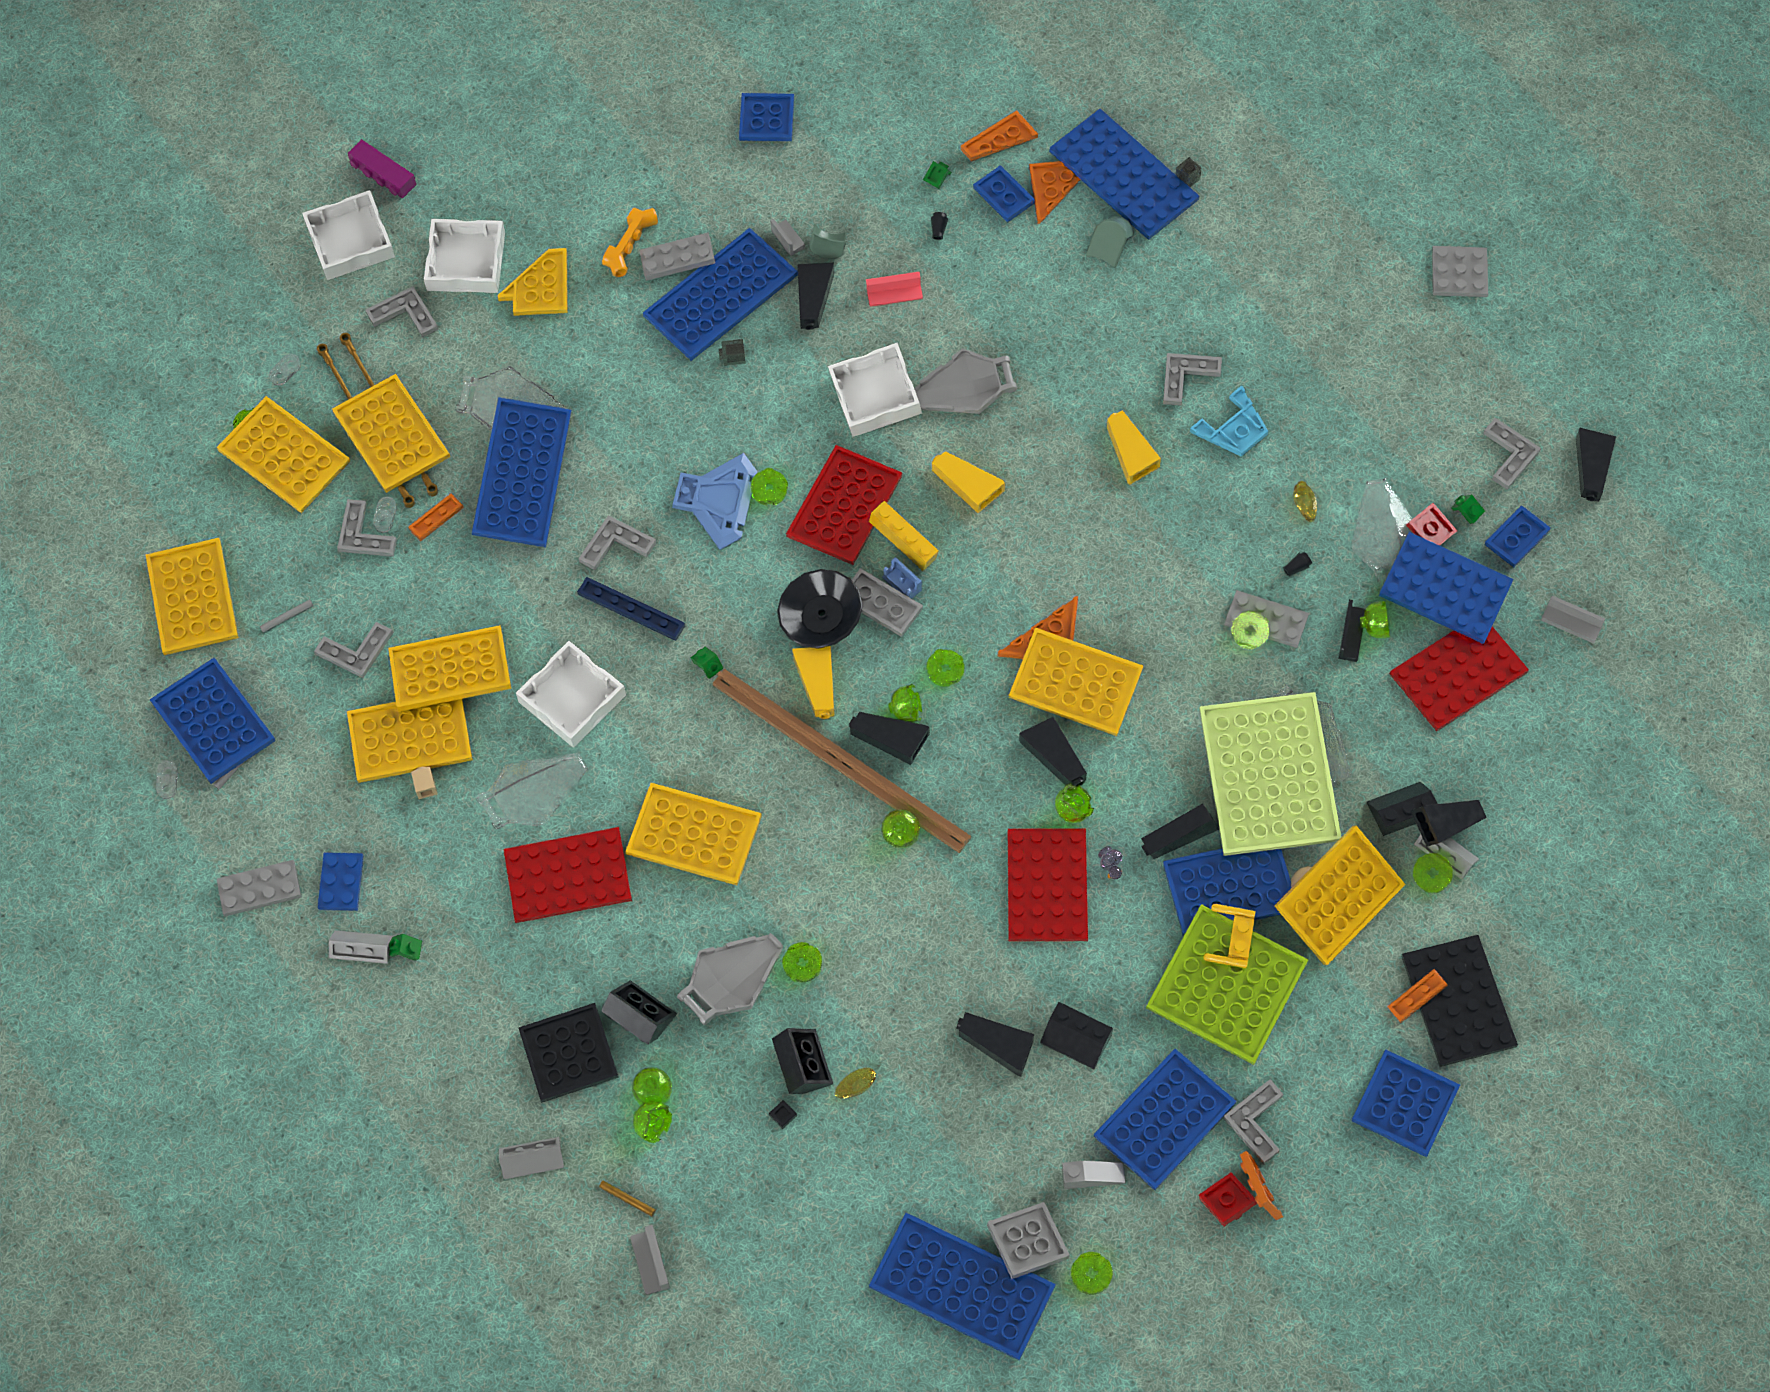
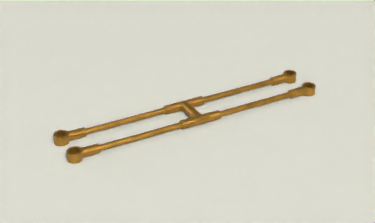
(403, 491)

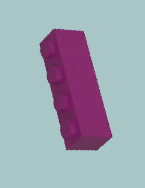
(381, 169)

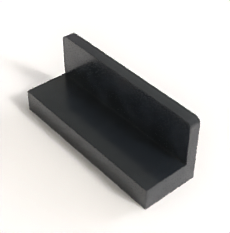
(1351, 633)

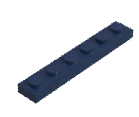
(631, 608)

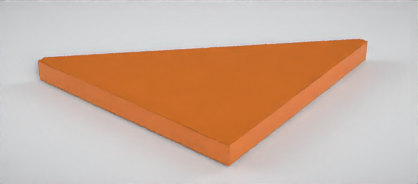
(1050, 185)
(1060, 623)

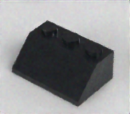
(1394, 809)
(638, 1012)
(1076, 1035)
(802, 1060)

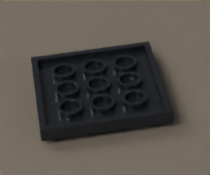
(568, 1052)

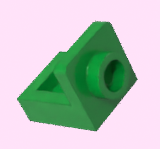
(1468, 507)
(707, 661)
(405, 946)

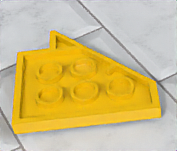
(541, 286)

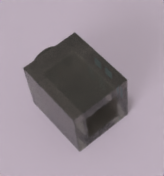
(1189, 172)
(732, 352)

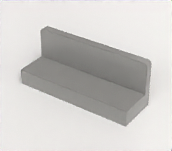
(1573, 619)
(1457, 855)
(359, 946)
(531, 1158)
(649, 1261)

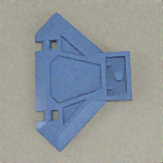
(718, 498)

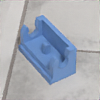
(902, 579)

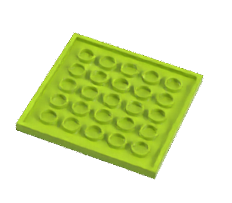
(1223, 1001)

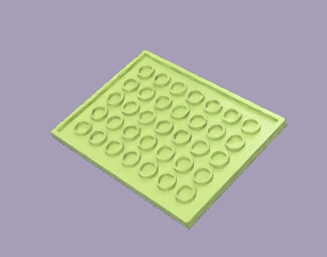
(1269, 774)

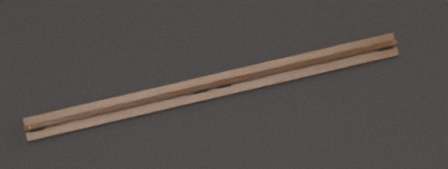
(859, 772)

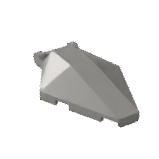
(965, 384)
(730, 976)

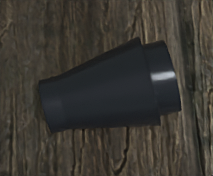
(939, 222)
(1298, 564)

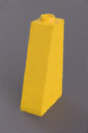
(1131, 447)
(968, 481)
(816, 675)

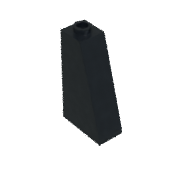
(814, 288)
(1593, 458)
(890, 735)
(1054, 751)
(1445, 820)
(1179, 832)
(998, 1041)

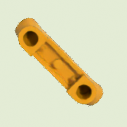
(615, 256)

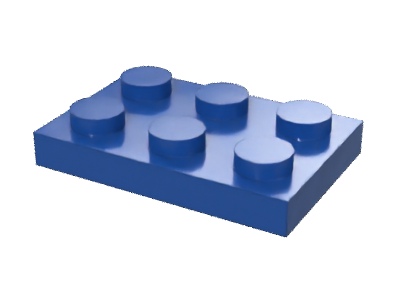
(1004, 193)
(1517, 536)
(340, 881)

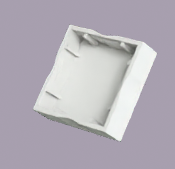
(348, 235)
(464, 256)
(875, 390)
(571, 694)

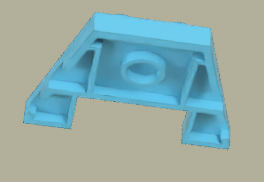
(1240, 431)

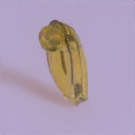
(1305, 501)
(855, 1083)

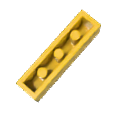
(903, 535)

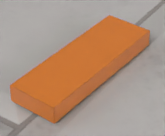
(435, 517)
(1417, 995)

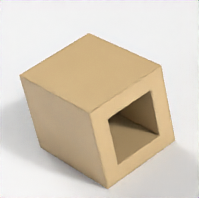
(424, 782)

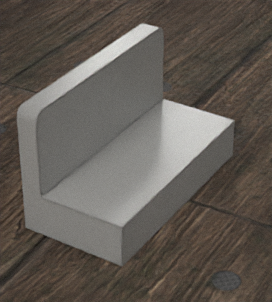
(787, 236)

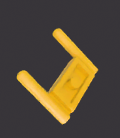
(1240, 937)

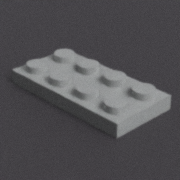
(677, 256)
(885, 603)
(1284, 621)
(258, 888)

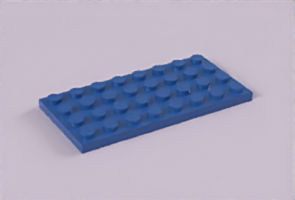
(1124, 173)
(720, 294)
(521, 472)
(961, 1286)

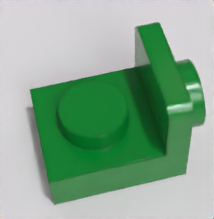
(936, 174)

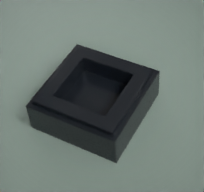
(782, 1114)

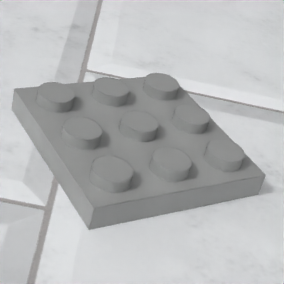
(1459, 271)
(1028, 1240)

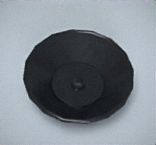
(818, 593)

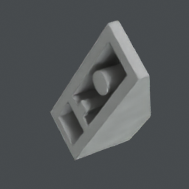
(1091, 1174)

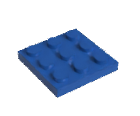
(766, 117)

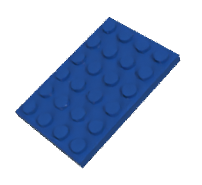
(1446, 587)
(212, 720)
(1238, 880)
(1164, 1119)

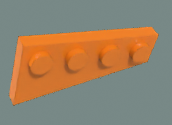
(1000, 136)

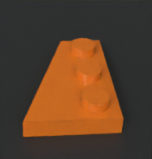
(1256, 1181)

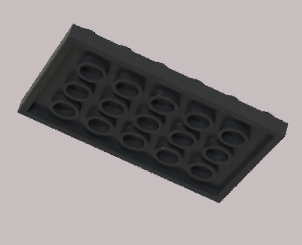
(1468, 1014)

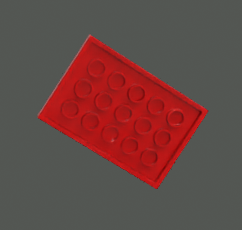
(841, 503)
(1457, 675)
(567, 875)
(1047, 884)

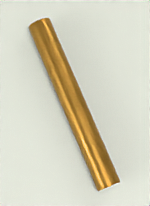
(627, 1198)

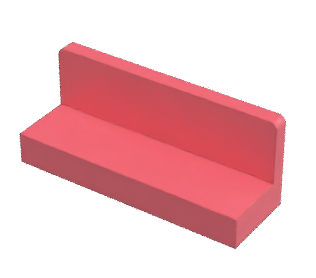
(894, 289)

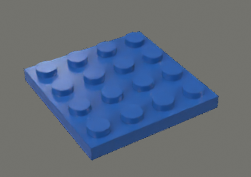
(1405, 1103)

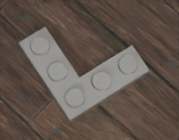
(400, 303)
(1182, 364)
(1522, 452)
(612, 531)
(354, 542)
(361, 660)
(1242, 1120)

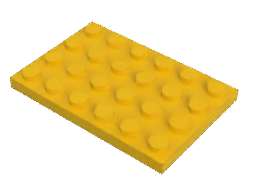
(391, 433)
(283, 454)
(191, 596)
(449, 668)
(1076, 681)
(400, 742)
(693, 833)
(1339, 895)

